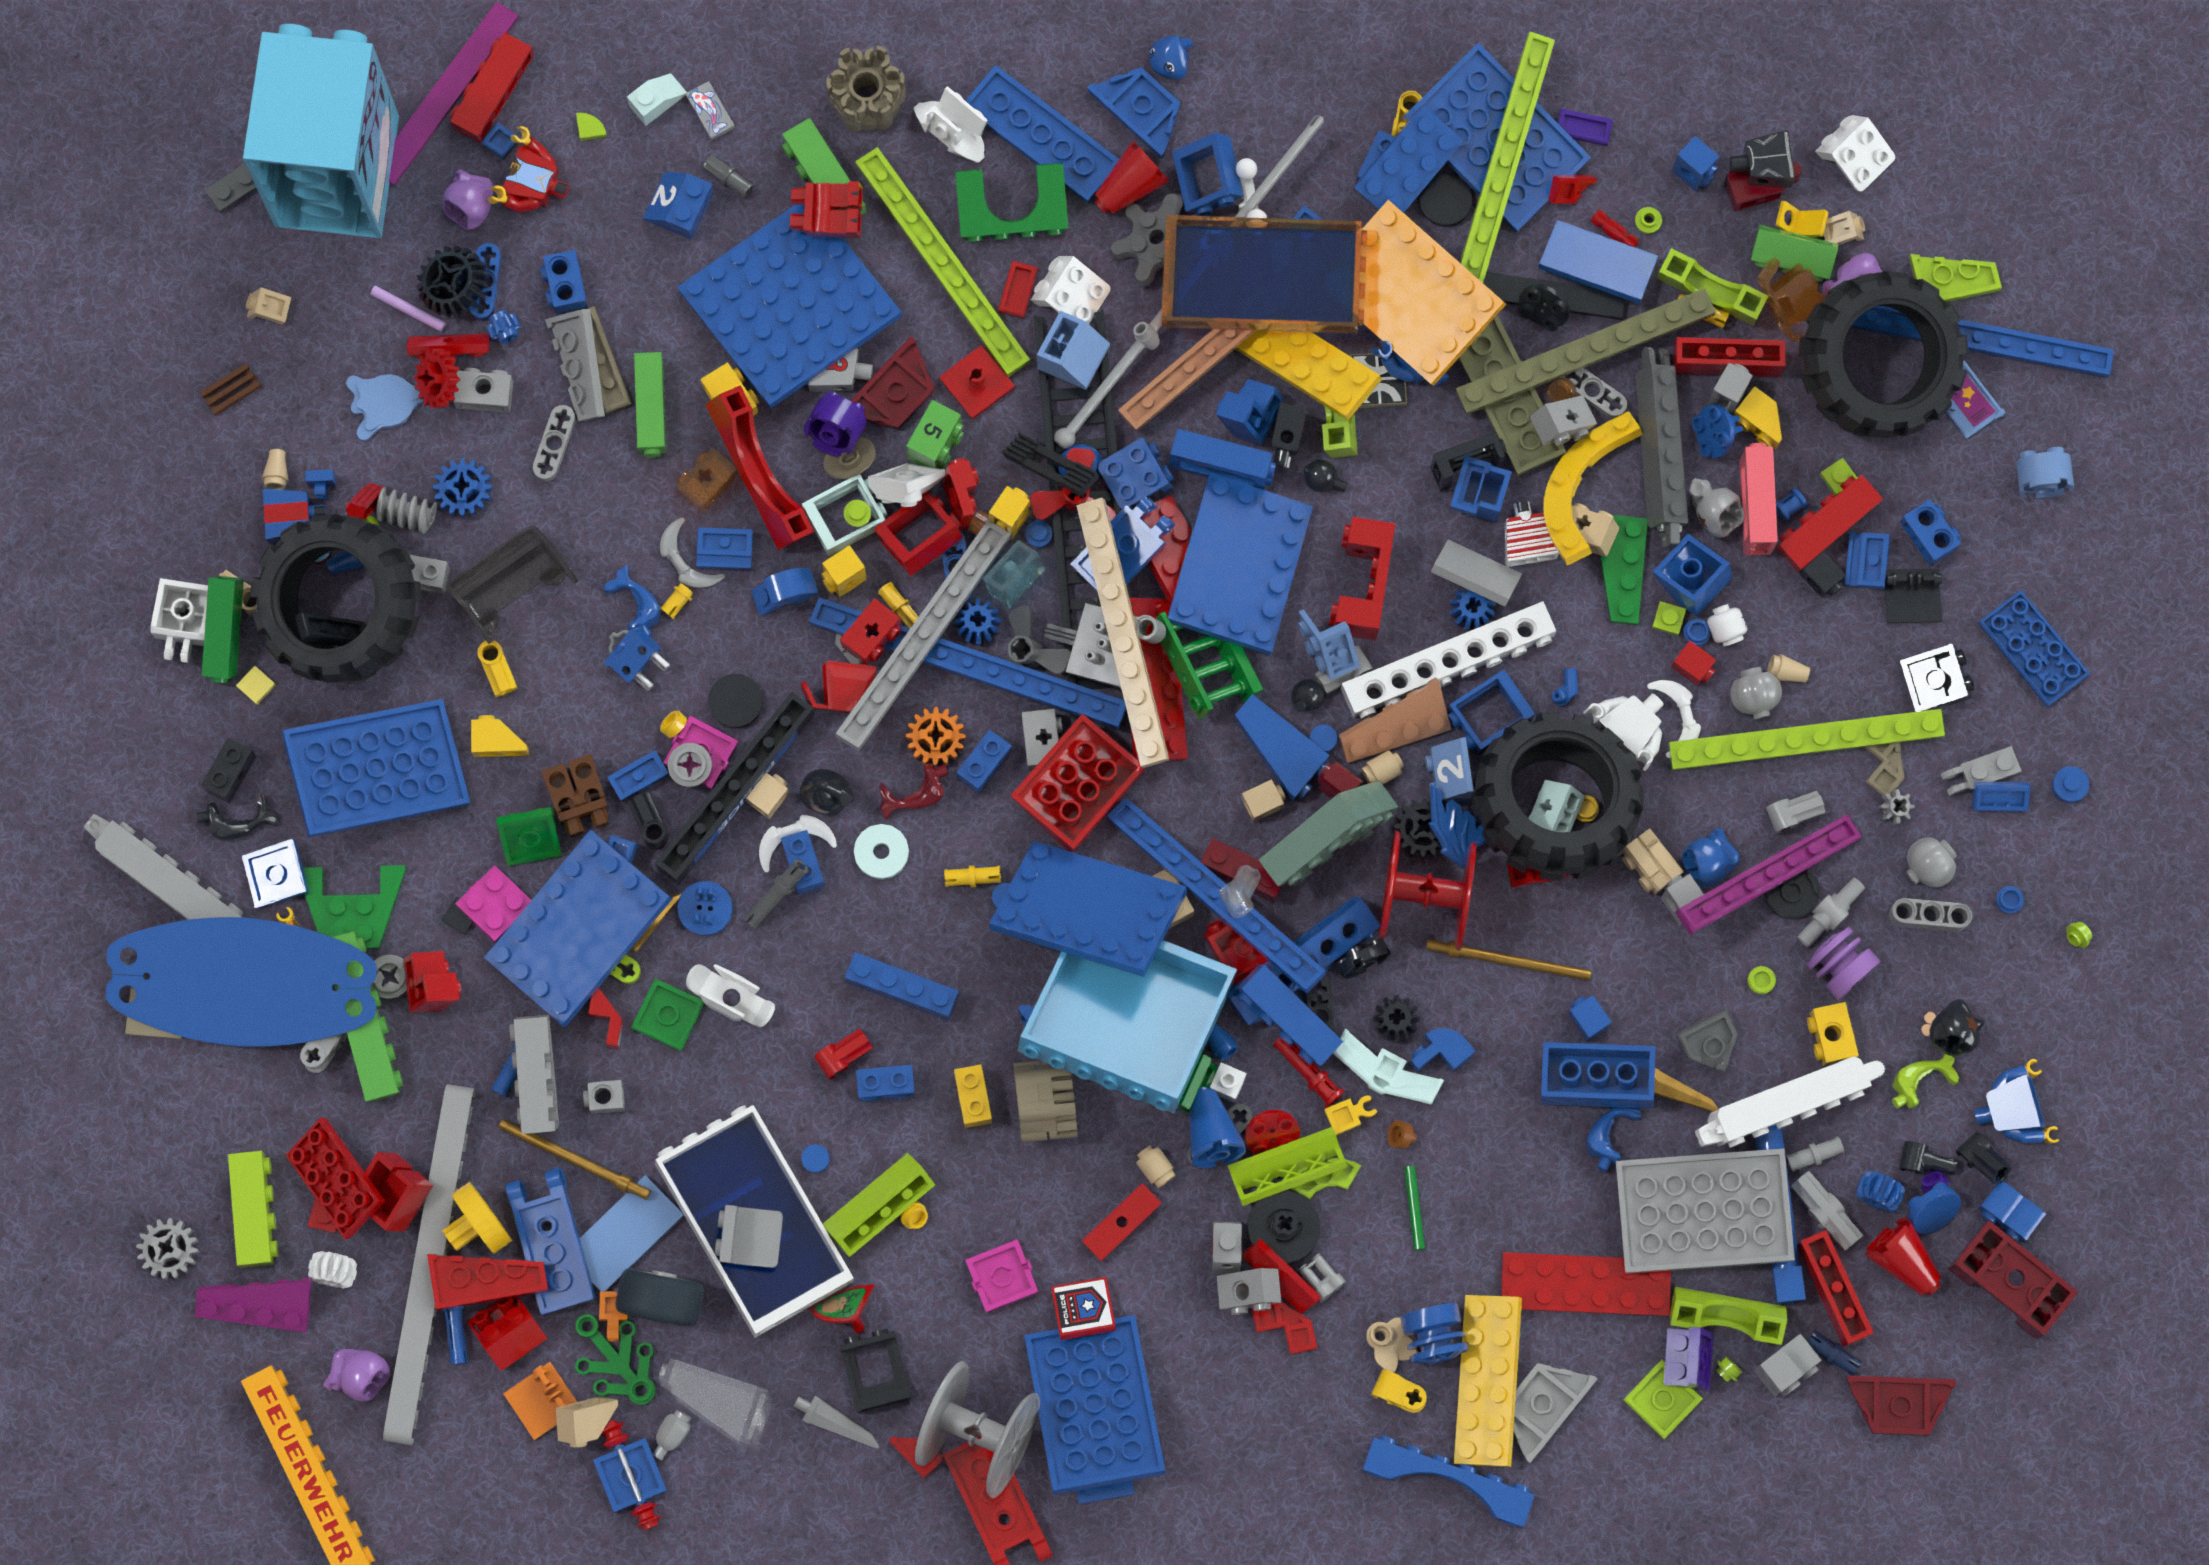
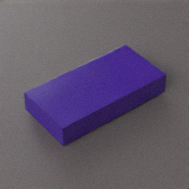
(1586, 126)

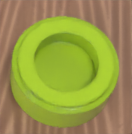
(1761, 980)

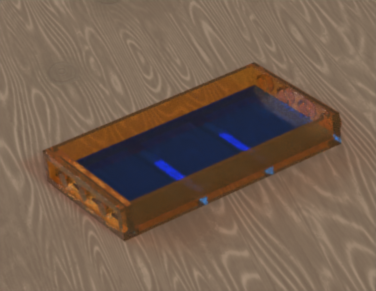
(1263, 274)

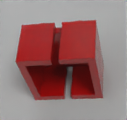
(399, 1187)

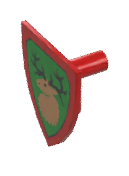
(844, 1306)

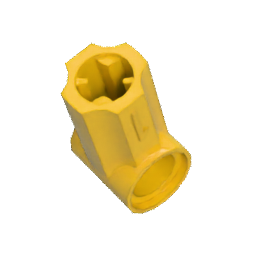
(497, 670)

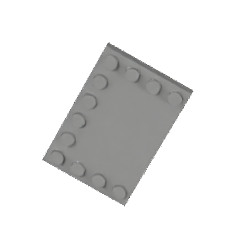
(1705, 1211)

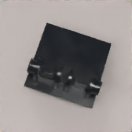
(1913, 595)

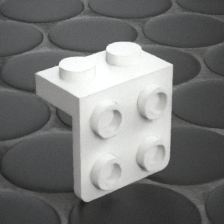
(1857, 151)
(1071, 289)

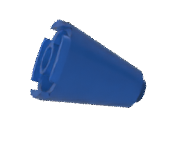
(1212, 1131)

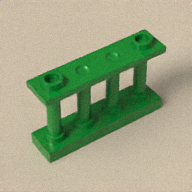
(1233, 660)

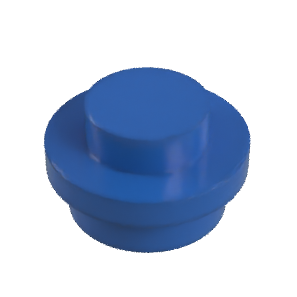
(1038, 534)
(1697, 632)
(2009, 900)

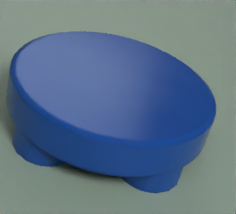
(1933, 1209)

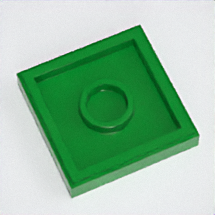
(668, 1015)

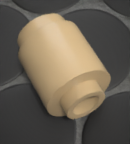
(1383, 768)
(1155, 1166)

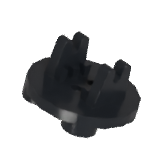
(1544, 306)

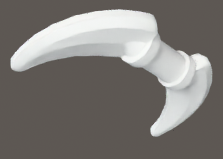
(1682, 698)
(773, 836)

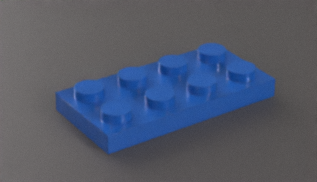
(1409, 161)

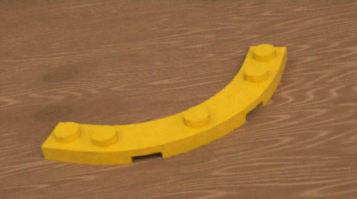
(1567, 477)

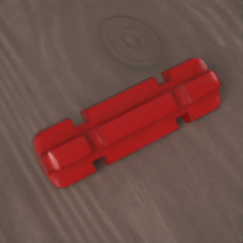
(1613, 229)

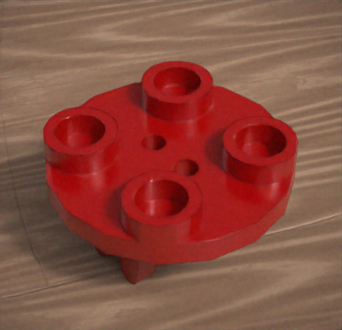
(1259, 1132)

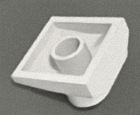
(904, 483)

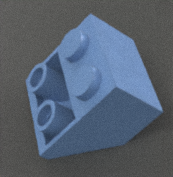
(1072, 350)

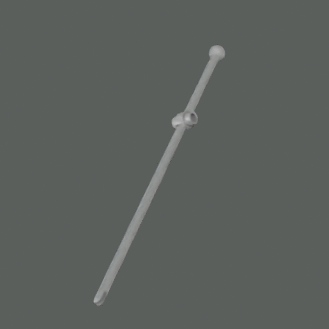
(1146, 334)

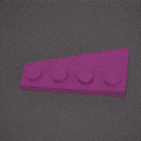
(267, 1305)

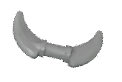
(687, 576)

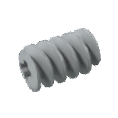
(405, 512)

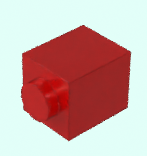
(1694, 664)

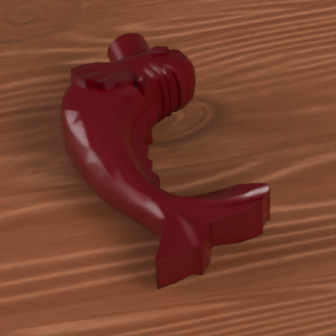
(927, 795)

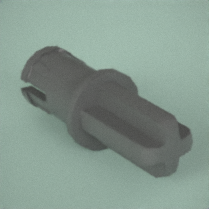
(728, 176)

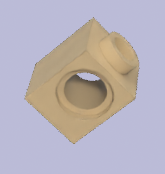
(768, 794)
(1263, 800)

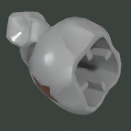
(1716, 509)

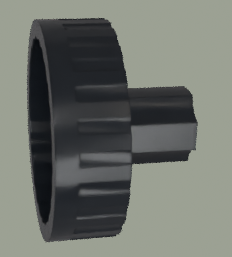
(1291, 1209)

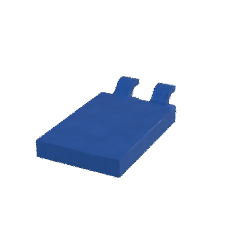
(1134, 541)

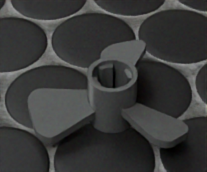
(1052, 659)

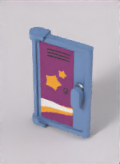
(1973, 406)

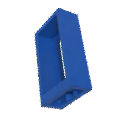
(1205, 454)

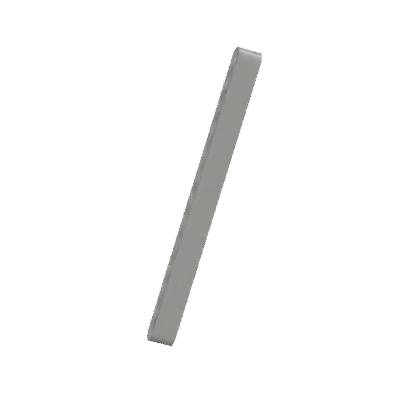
(420, 1304)

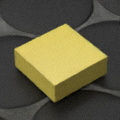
(256, 685)

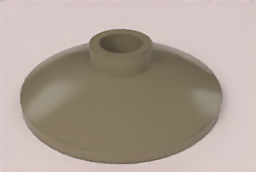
(852, 464)

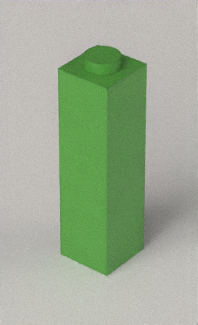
(650, 404)

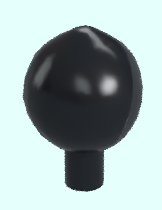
(1322, 476)
(1307, 695)

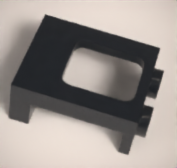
(1453, 458)
(882, 1394)

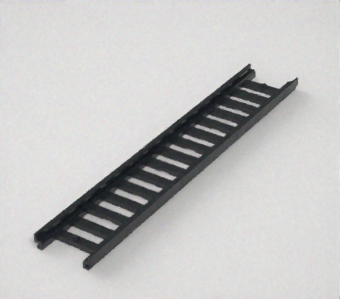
(1059, 525)

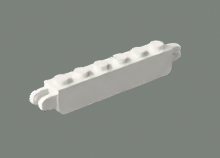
(1787, 1101)

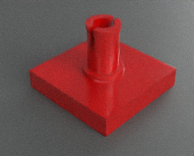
(976, 382)

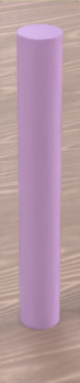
(408, 308)

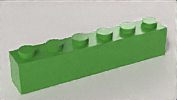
(368, 1042)

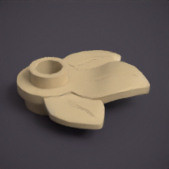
(1393, 1347)

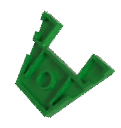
(359, 913)

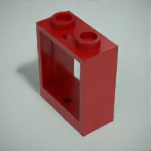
(931, 547)

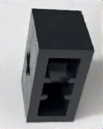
(228, 770)

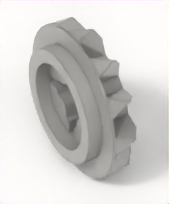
(680, 755)
(390, 990)

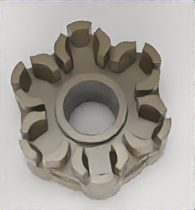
(866, 70)
(1040, 1102)

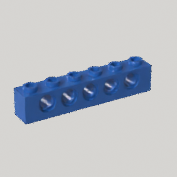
(1331, 928)

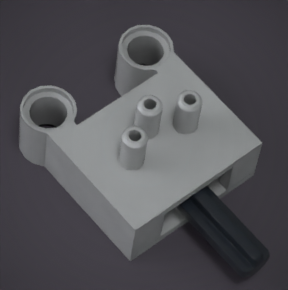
(1092, 650)

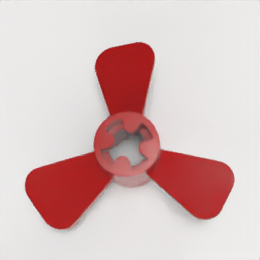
(1048, 502)

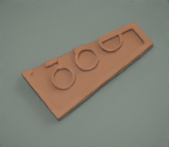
(1399, 724)

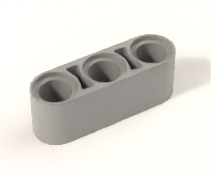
(1942, 910)

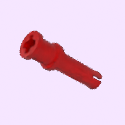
(1317, 1080)

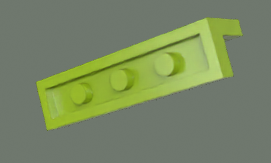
(1285, 1162)

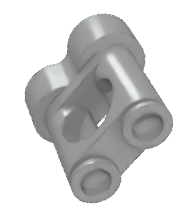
(1328, 1285)

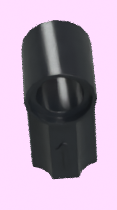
(648, 819)
(1981, 1155)

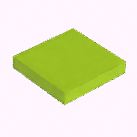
(1659, 1404)

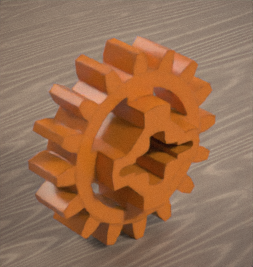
(946, 737)

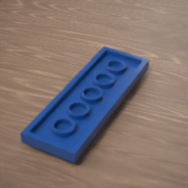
(1041, 132)

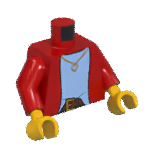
(530, 177)

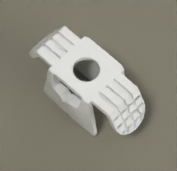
(712, 987)

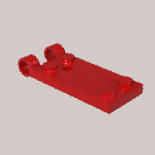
(970, 1470)

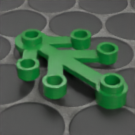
(617, 1363)

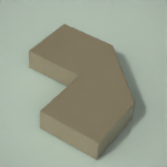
(1890, 771)

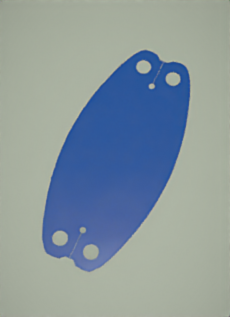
(241, 981)

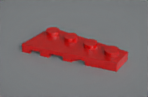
(471, 1281)

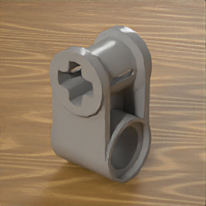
(324, 1048)

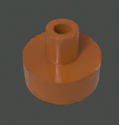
(1401, 1135)

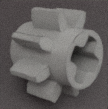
(1889, 805)

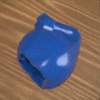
(1710, 859)

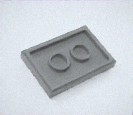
(1476, 572)

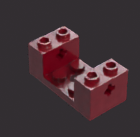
(1988, 1262)

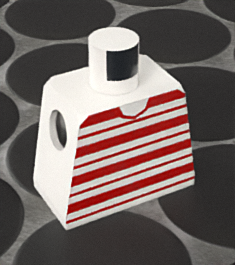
(1527, 537)

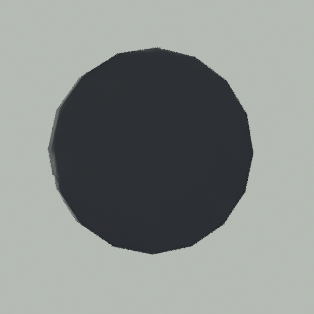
(1445, 200)
(735, 701)
(1787, 902)

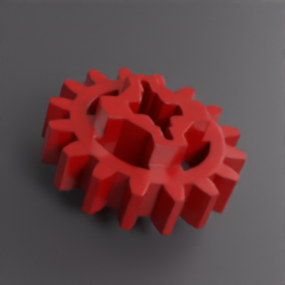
(436, 378)

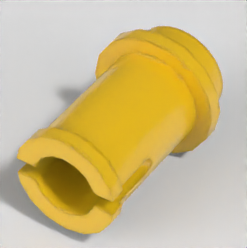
(676, 600)

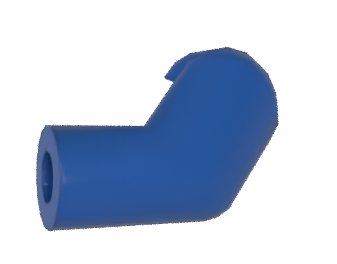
(1568, 690)

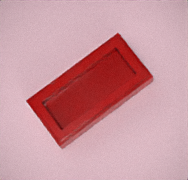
(1018, 289)

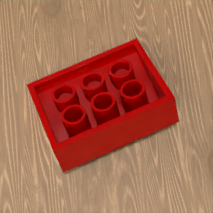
(1077, 783)

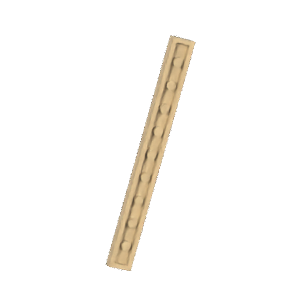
(1122, 633)

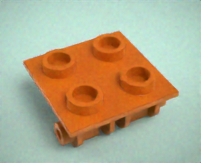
(537, 1399)

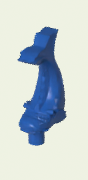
(648, 607)
(1598, 1140)

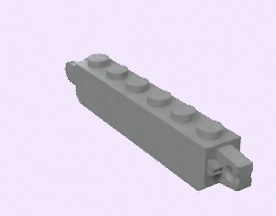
(157, 873)

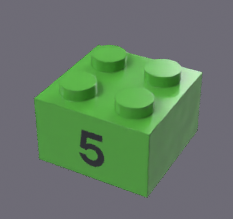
(935, 436)

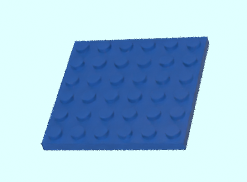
(788, 305)

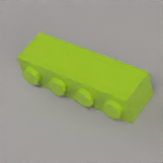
(878, 1204)
(251, 1209)

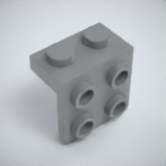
(749, 1236)

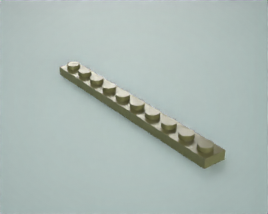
(1585, 351)

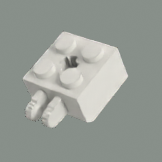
(167, 624)

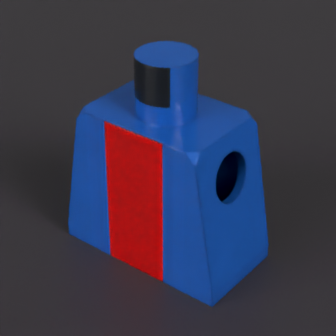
(284, 509)

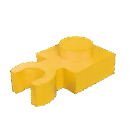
(1346, 1116)

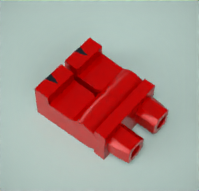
(828, 209)

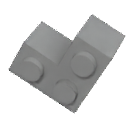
(1787, 1365)

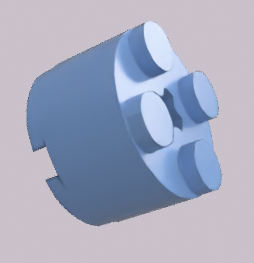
(2045, 473)

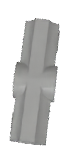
(1826, 1210)

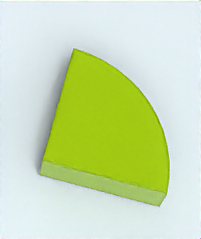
(589, 127)

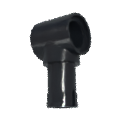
(1920, 1159)

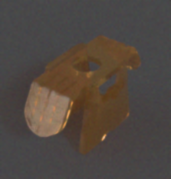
(1790, 296)

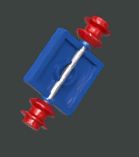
(630, 1475)

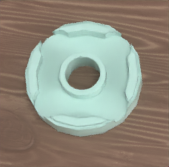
(881, 835)

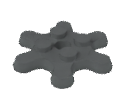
(1139, 242)

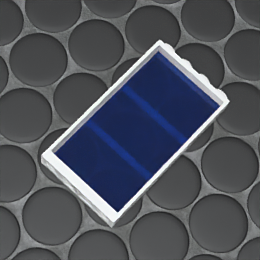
(744, 1168)

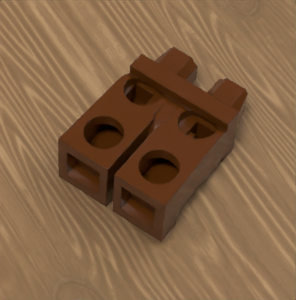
(577, 803)

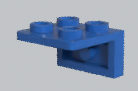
(1135, 473)

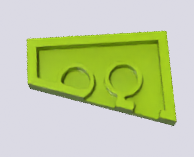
(1956, 278)

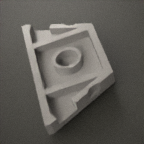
(1544, 1403)

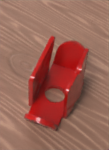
(842, 686)

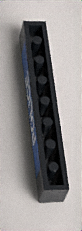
(734, 788)

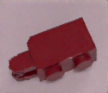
(1746, 196)

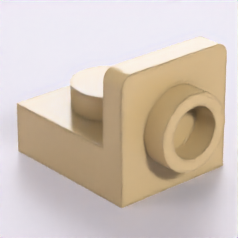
(1844, 228)
(268, 305)

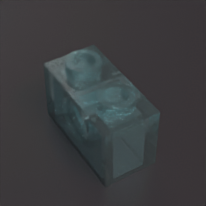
(1013, 574)

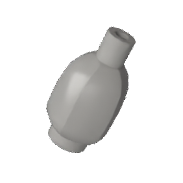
(671, 1433)

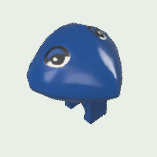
(1169, 56)

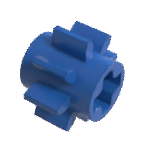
(503, 327)

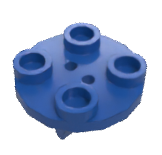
(1715, 430)
(704, 921)

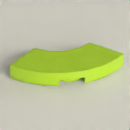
(1341, 1179)

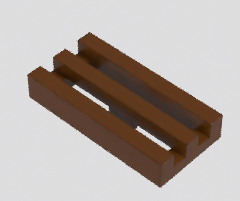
(224, 381)

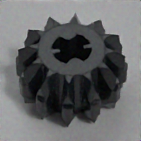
(1388, 1012)

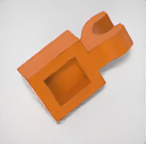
(609, 1313)

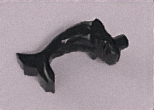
(226, 829)

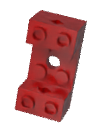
(1374, 542)

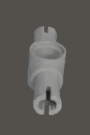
(1830, 912)

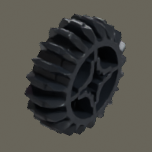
(466, 284)

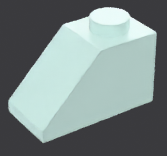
(655, 97)

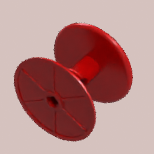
(1428, 890)

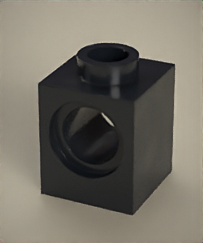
(1823, 576)

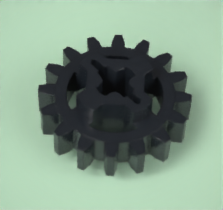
(1414, 819)

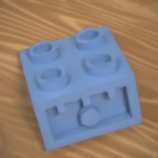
(1332, 648)

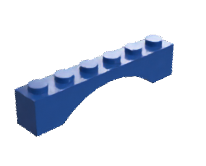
(1503, 1501)

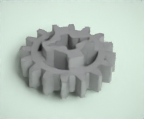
(161, 1260)

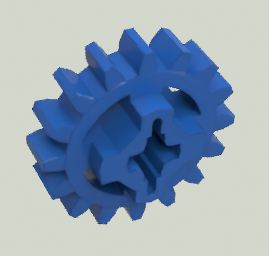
(473, 488)

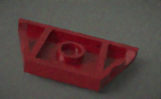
(896, 388)
(1900, 1403)

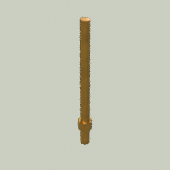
(1506, 959)
(622, 1182)

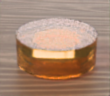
(1561, 389)

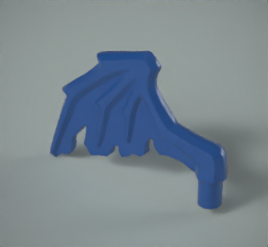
(1453, 829)

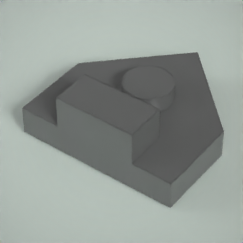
(1709, 1040)

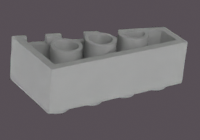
(535, 1074)

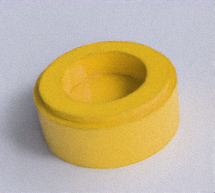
(673, 724)

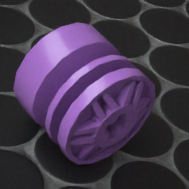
(1843, 962)

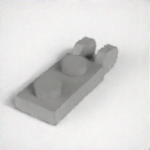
(1984, 769)

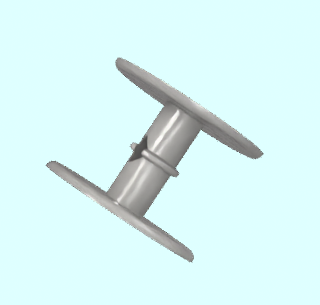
(949, 1416)

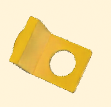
(1806, 223)

